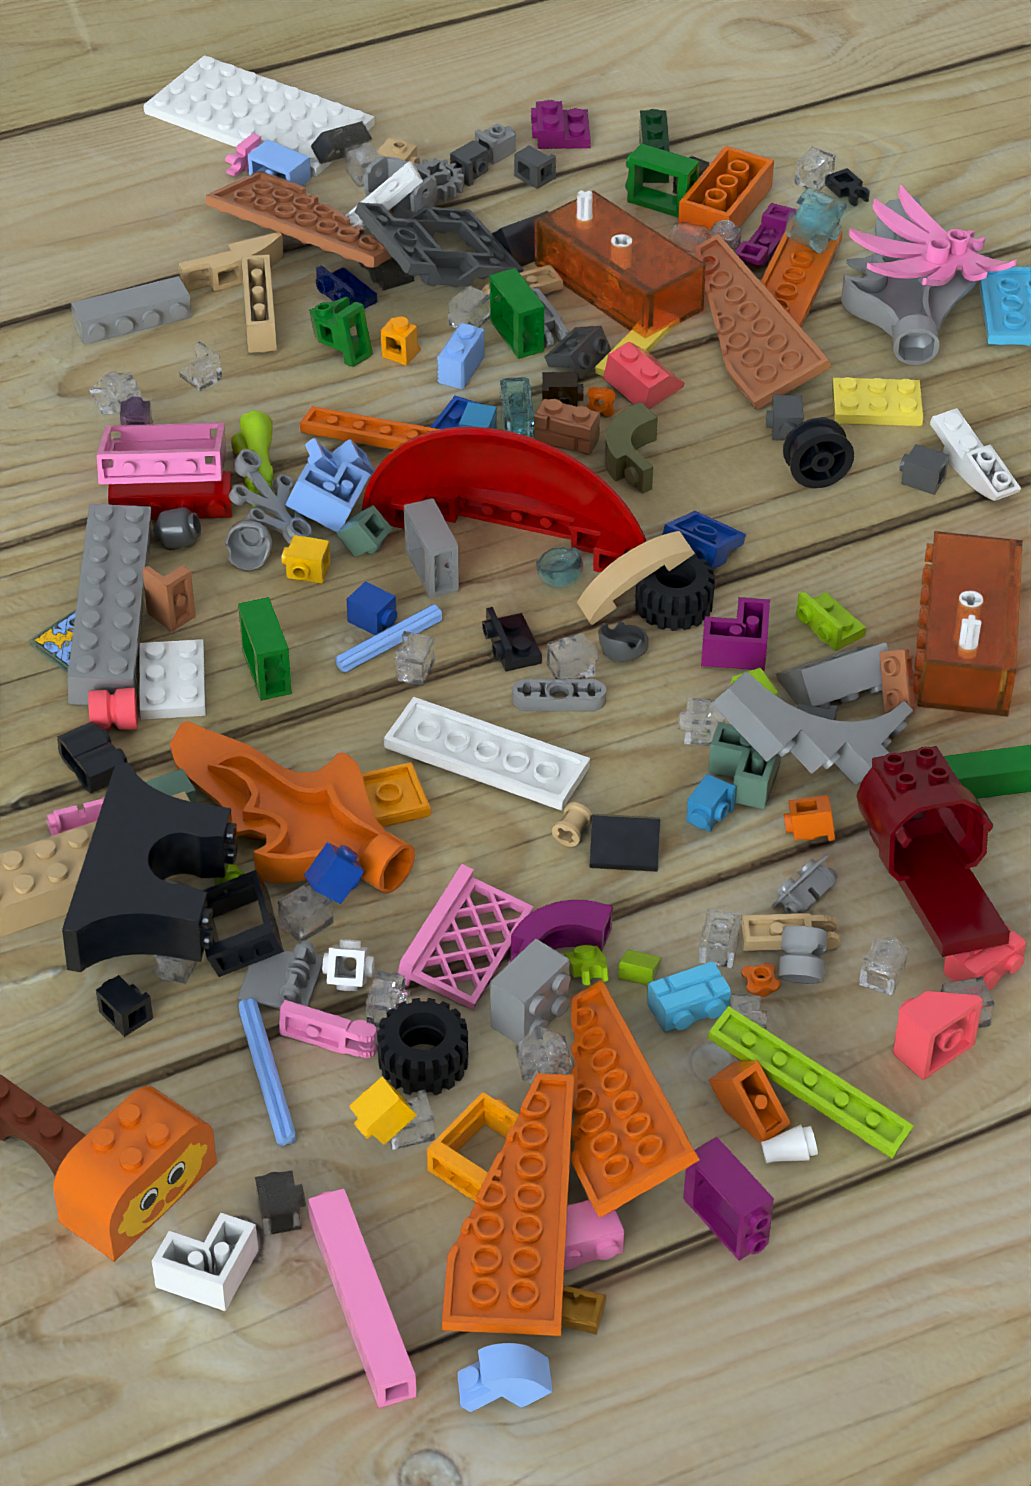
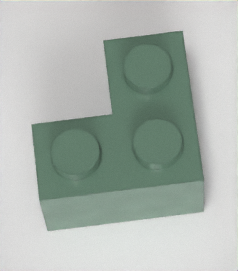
(736, 758)

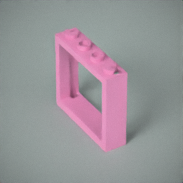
(161, 453)

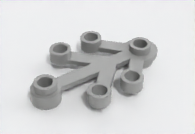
(247, 466)

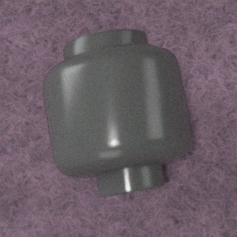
(177, 528)

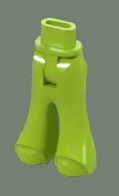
(255, 436)

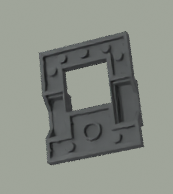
(415, 250)

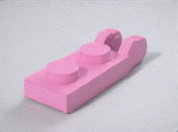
(327, 1030)

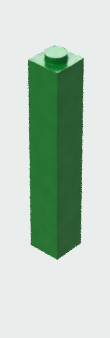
(994, 771)

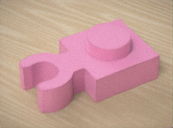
(240, 159)

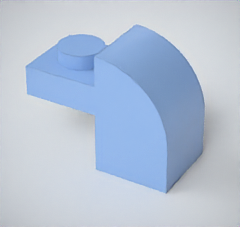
(331, 462)
(506, 1372)

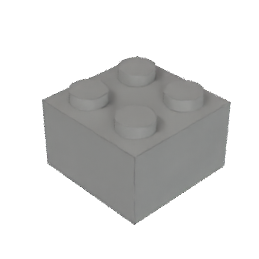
(530, 991)

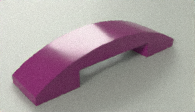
(765, 240)

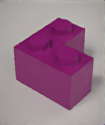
(738, 641)

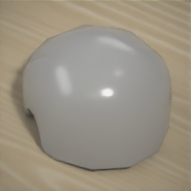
(248, 545)

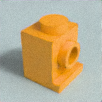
(402, 334)

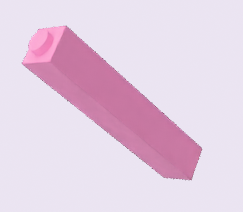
(362, 1298)

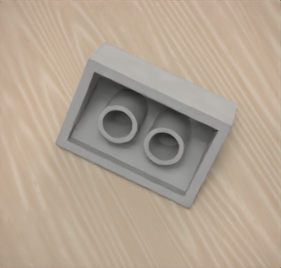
(835, 676)

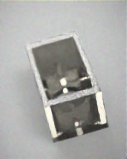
(339, 139)

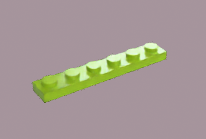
(811, 1082)

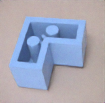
(328, 497)

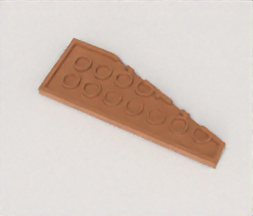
(293, 213)
(757, 336)

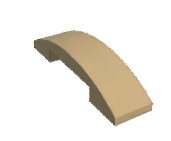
(629, 570)

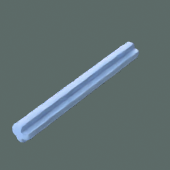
(267, 1072)

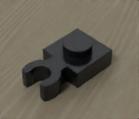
(847, 184)

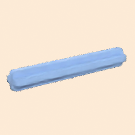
(388, 638)

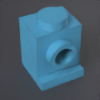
(710, 802)

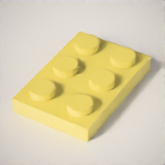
(877, 401)

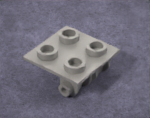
(283, 977)

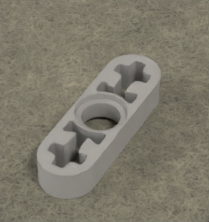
(581, 687)

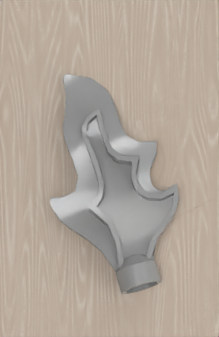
(901, 305)

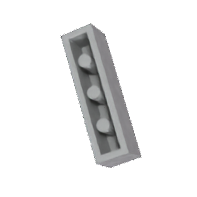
(131, 310)

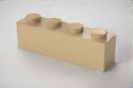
(259, 303)

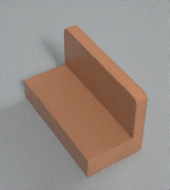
(169, 597)

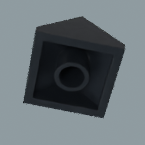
(519, 239)
(624, 842)

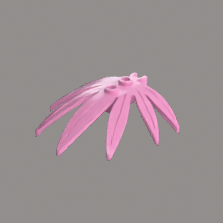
(935, 248)

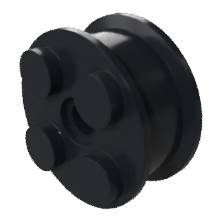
(818, 452)

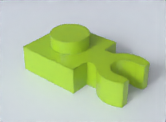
(588, 963)

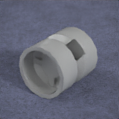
(803, 953)

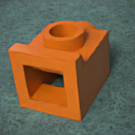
(810, 818)

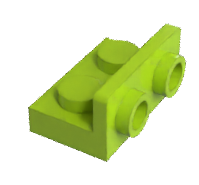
(829, 620)

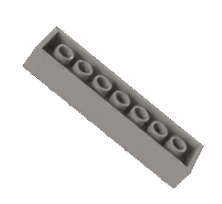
(109, 601)

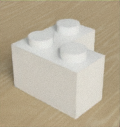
(207, 1269)

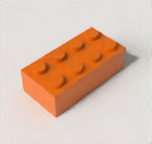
(727, 189)

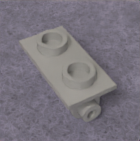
(814, 878)

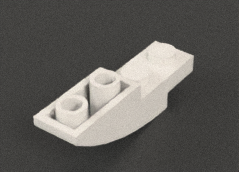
(972, 461)

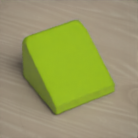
(638, 967)

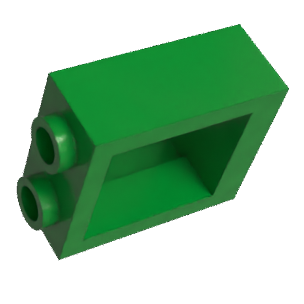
(662, 161)
(517, 313)
(265, 648)

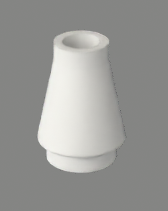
(791, 1145)

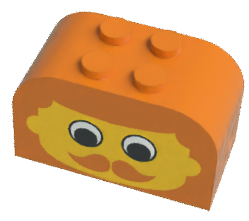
(132, 1170)

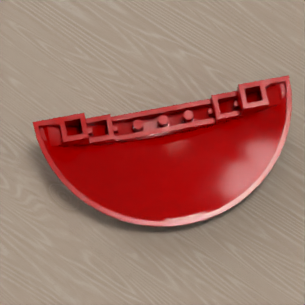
(508, 483)

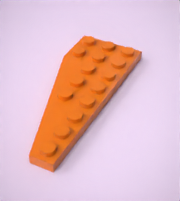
(622, 1118)
(512, 1246)

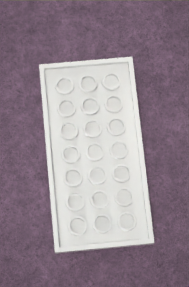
(235, 103)

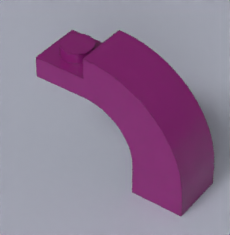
(564, 925)

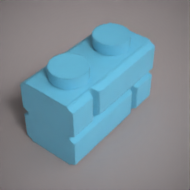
(688, 997)

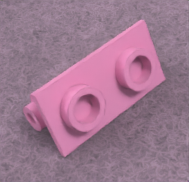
(71, 818)

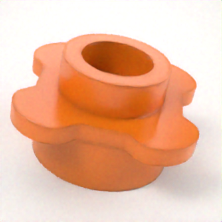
(604, 394)
(761, 979)

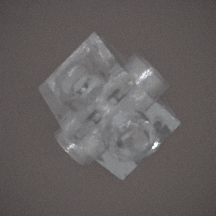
(112, 390)
(699, 721)
(543, 1053)

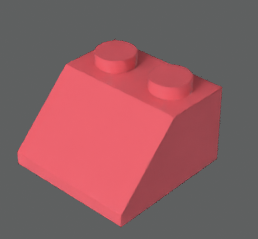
(640, 375)
(936, 1030)

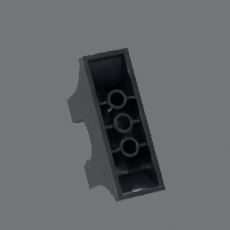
(121, 892)

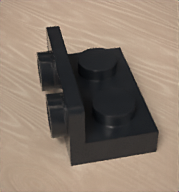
(511, 640)

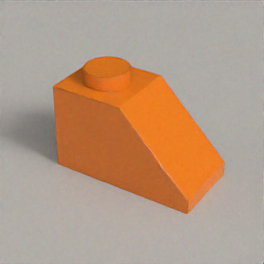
(750, 1099)

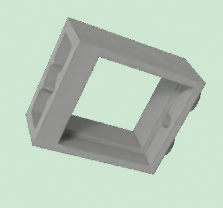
(430, 547)

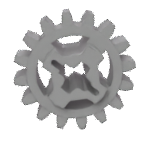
(448, 177)

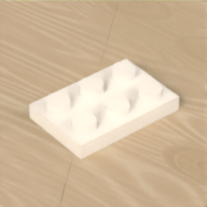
(172, 679)

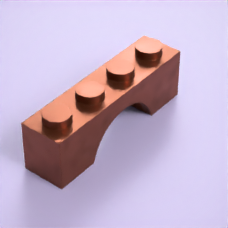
(35, 1124)

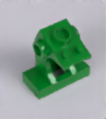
(332, 328)

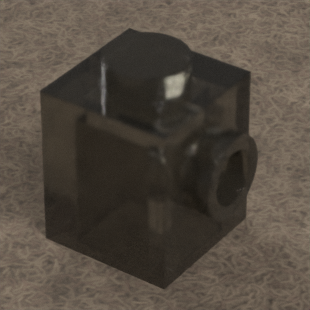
(279, 1202)

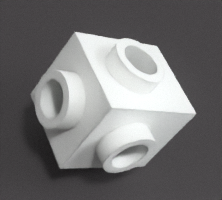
(336, 970)

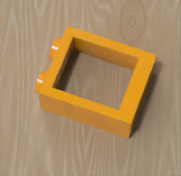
(442, 1154)

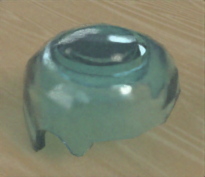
(560, 567)

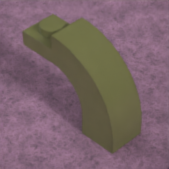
(625, 434)

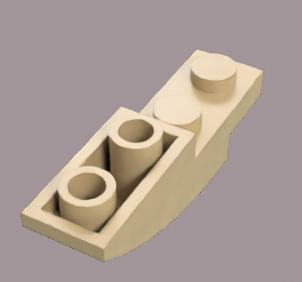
(225, 268)

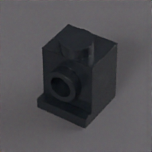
(124, 1005)

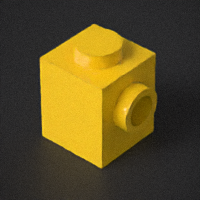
(307, 559)
(381, 1111)

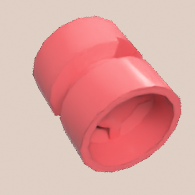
(113, 709)

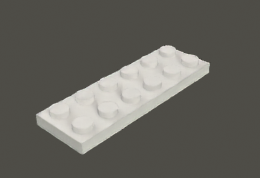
(487, 753)

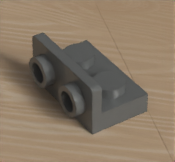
(580, 350)

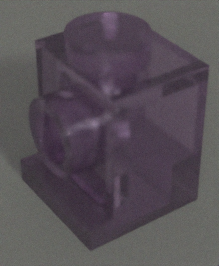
(135, 412)

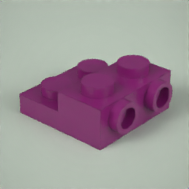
(559, 127)

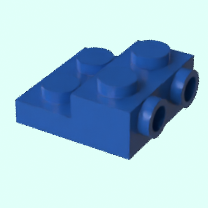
(707, 537)

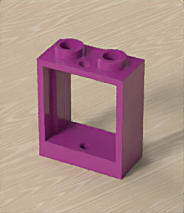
(729, 1199)

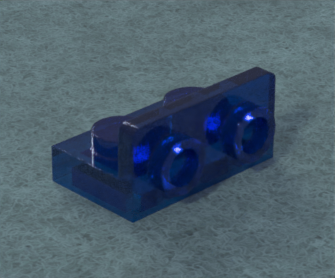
(344, 284)

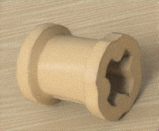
(569, 829)

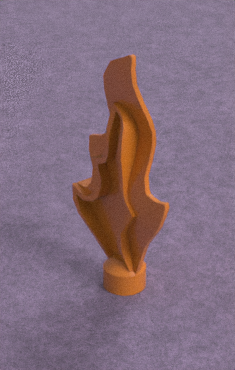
(291, 808)

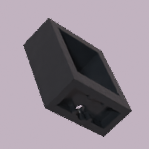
(249, 945)

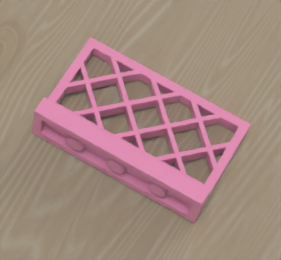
(436, 929)

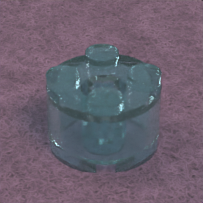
(815, 220)

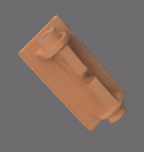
(895, 673)

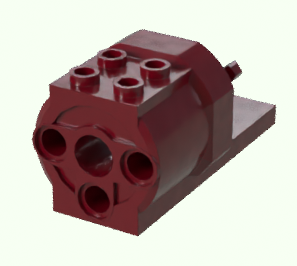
(928, 841)

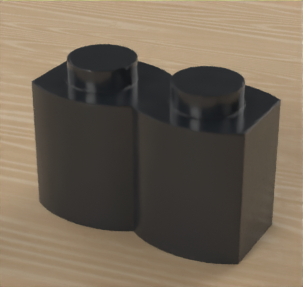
(90, 755)

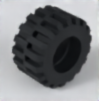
(677, 596)
(423, 1024)

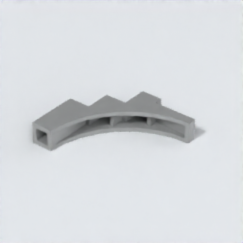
(778, 727)

